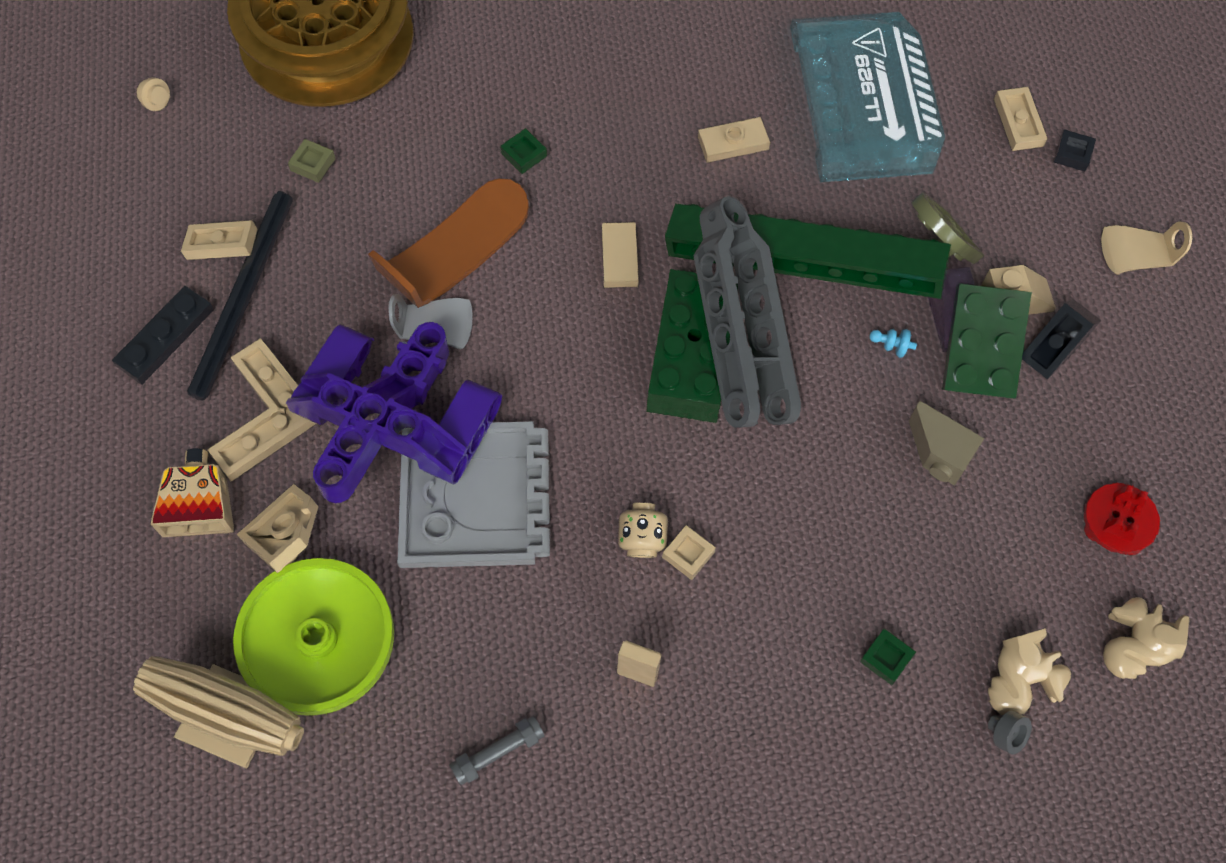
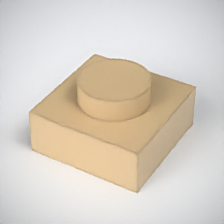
(688, 552)

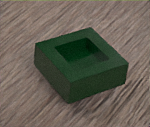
(523, 151)
(887, 657)

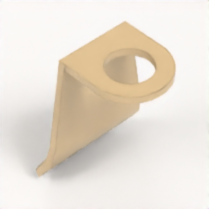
(1136, 248)

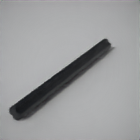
(239, 297)

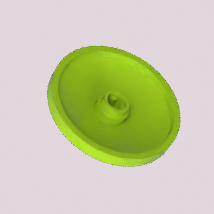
(314, 636)

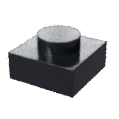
(1074, 150)

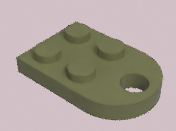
(946, 228)

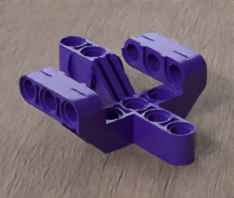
(438, 449)

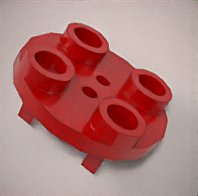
(1117, 533)

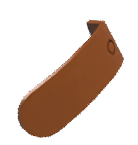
(458, 243)

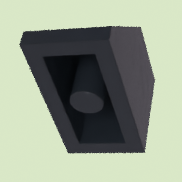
(1060, 338)

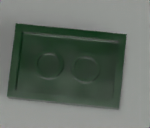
(986, 341)

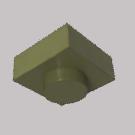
(311, 160)

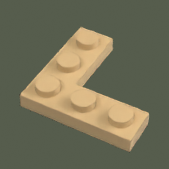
(271, 428)

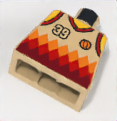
(193, 499)

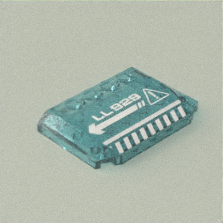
(868, 96)

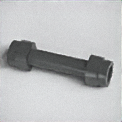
(466, 767)

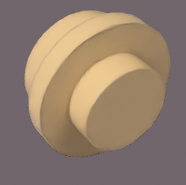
(153, 94)

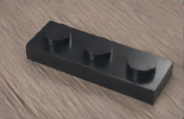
(163, 335)

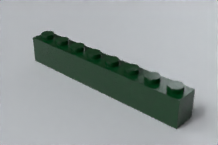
(830, 252)

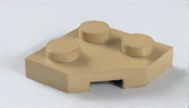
(282, 528)

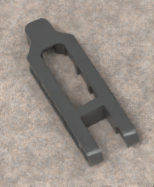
(738, 367)

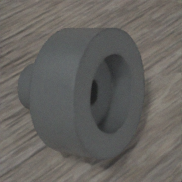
(1010, 731)

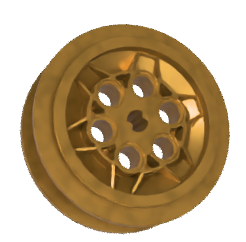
(321, 48)

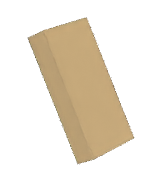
(619, 255)
(638, 663)

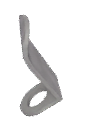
(450, 313)

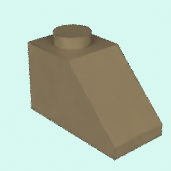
(942, 443)

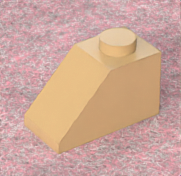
(1023, 279)

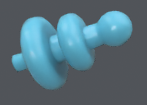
(891, 339)

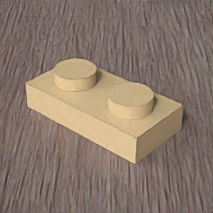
(1020, 118)
(219, 240)

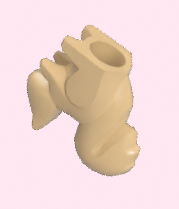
(1151, 642)
(1023, 664)

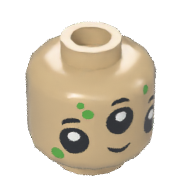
(642, 531)

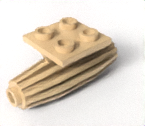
(218, 710)

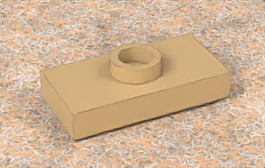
(733, 139)

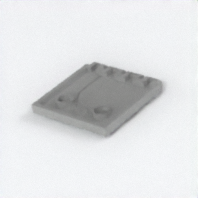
(487, 513)

